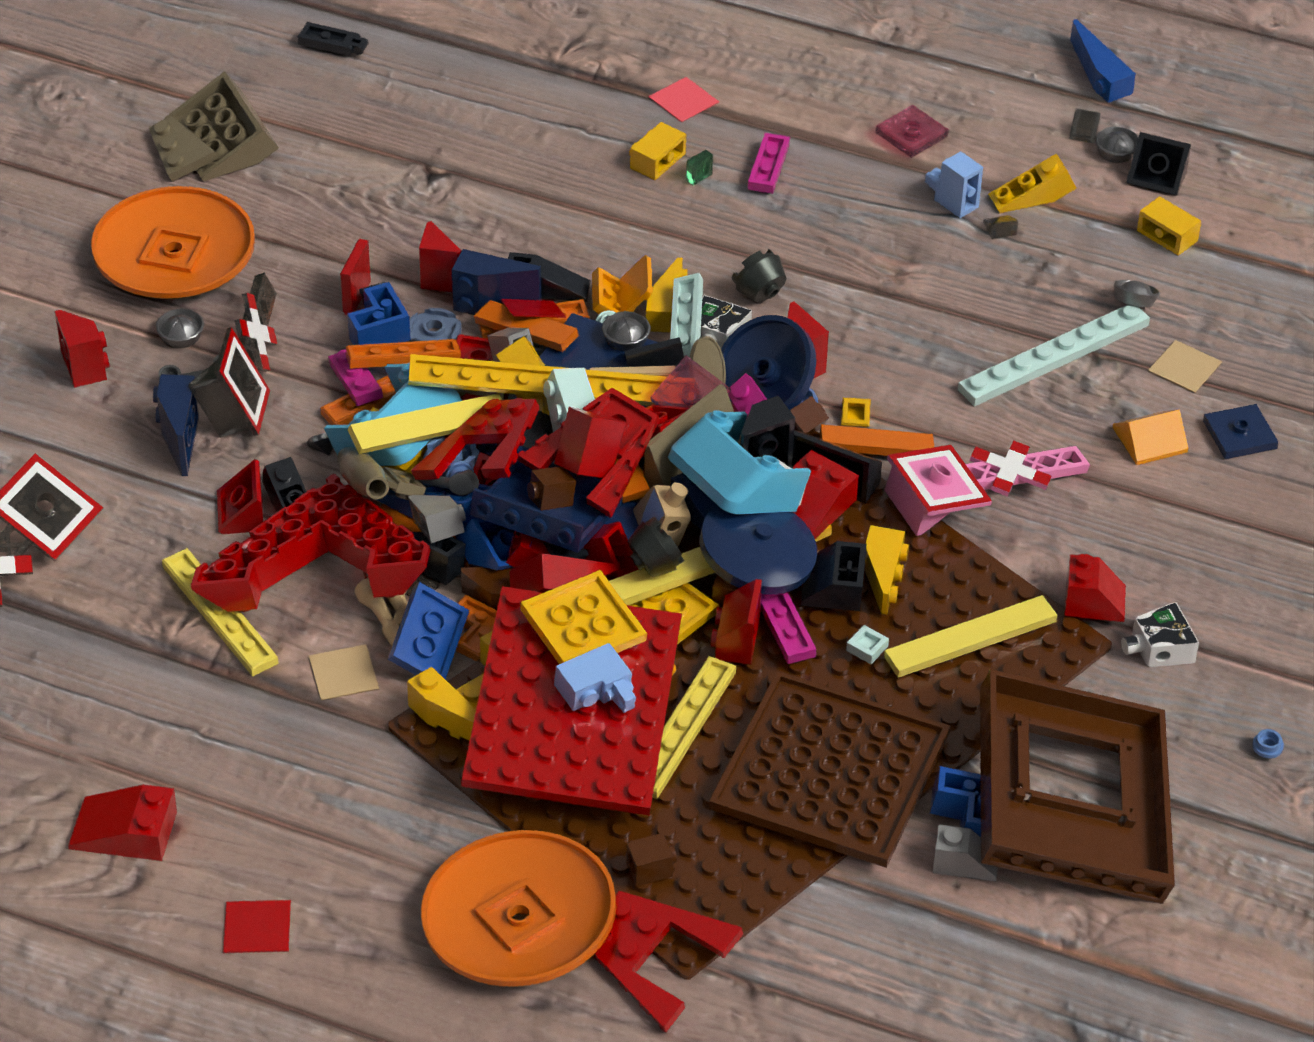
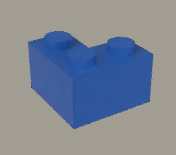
(381, 320)
(958, 796)

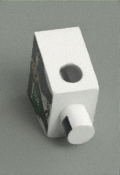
(721, 318)
(1162, 638)

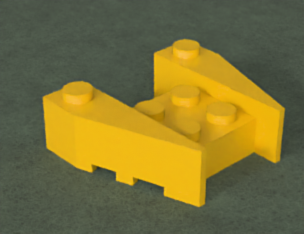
(444, 705)

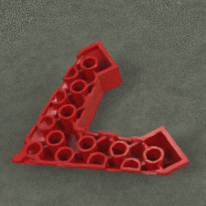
(316, 522)

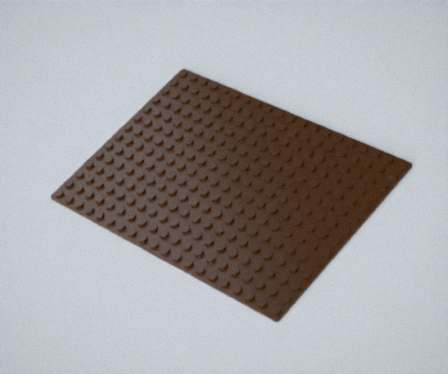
(745, 870)

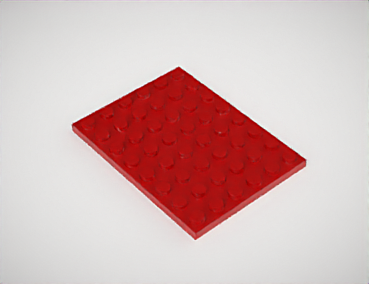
(540, 748)

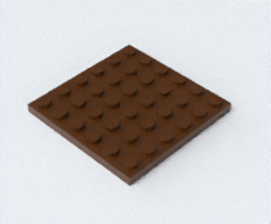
(830, 768)

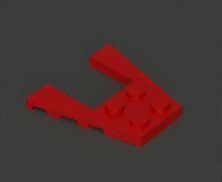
(493, 423)
(636, 436)
(637, 932)

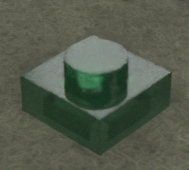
(699, 167)

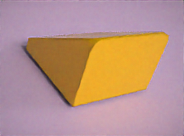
(855, 412)

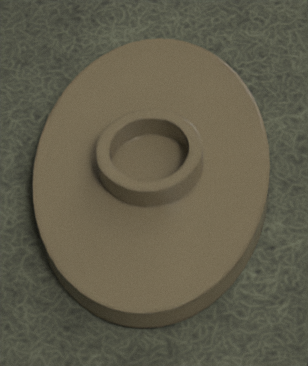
(709, 356)

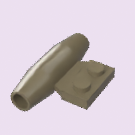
(372, 480)

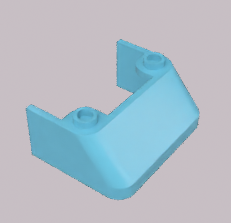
(406, 399)
(730, 474)

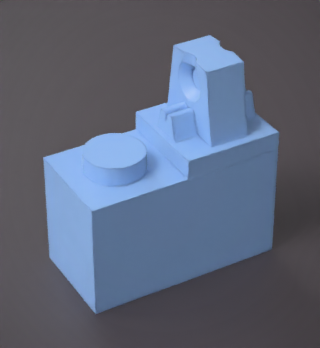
(957, 184)
(595, 677)

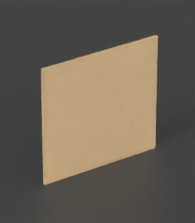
(1185, 366)
(343, 672)

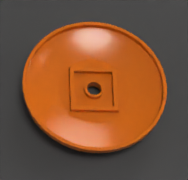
(139, 234)
(512, 873)

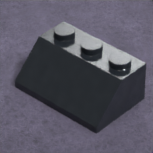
(769, 430)
(864, 466)

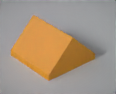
(1153, 436)

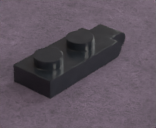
(332, 39)

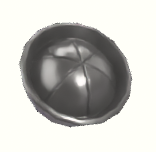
(1116, 144)
(1135, 293)
(180, 327)
(626, 330)

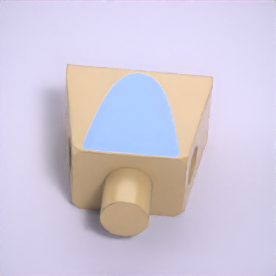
(668, 507)

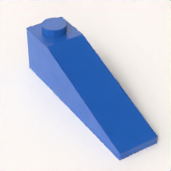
(1105, 71)

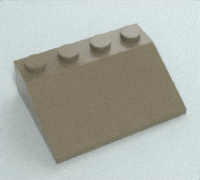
(228, 125)
(657, 466)

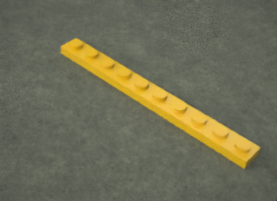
(519, 378)

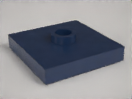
(1240, 431)

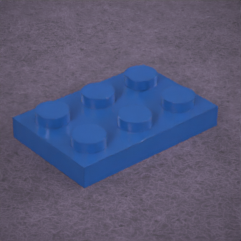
(428, 632)

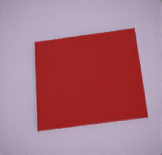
(533, 308)
(257, 926)

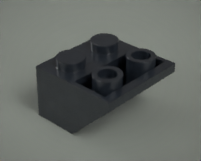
(836, 577)

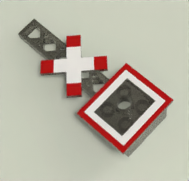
(232, 387)
(46, 530)

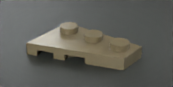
(180, 148)

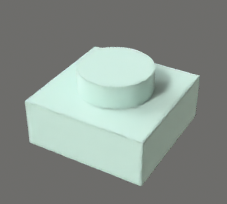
(867, 644)

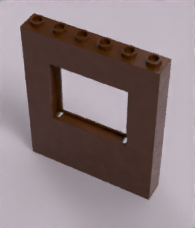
(1064, 835)

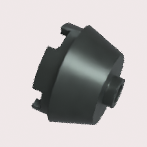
(761, 276)
(654, 549)

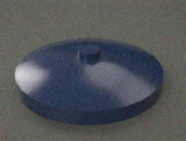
(775, 355)
(760, 547)

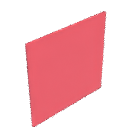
(683, 99)

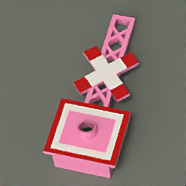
(937, 481)

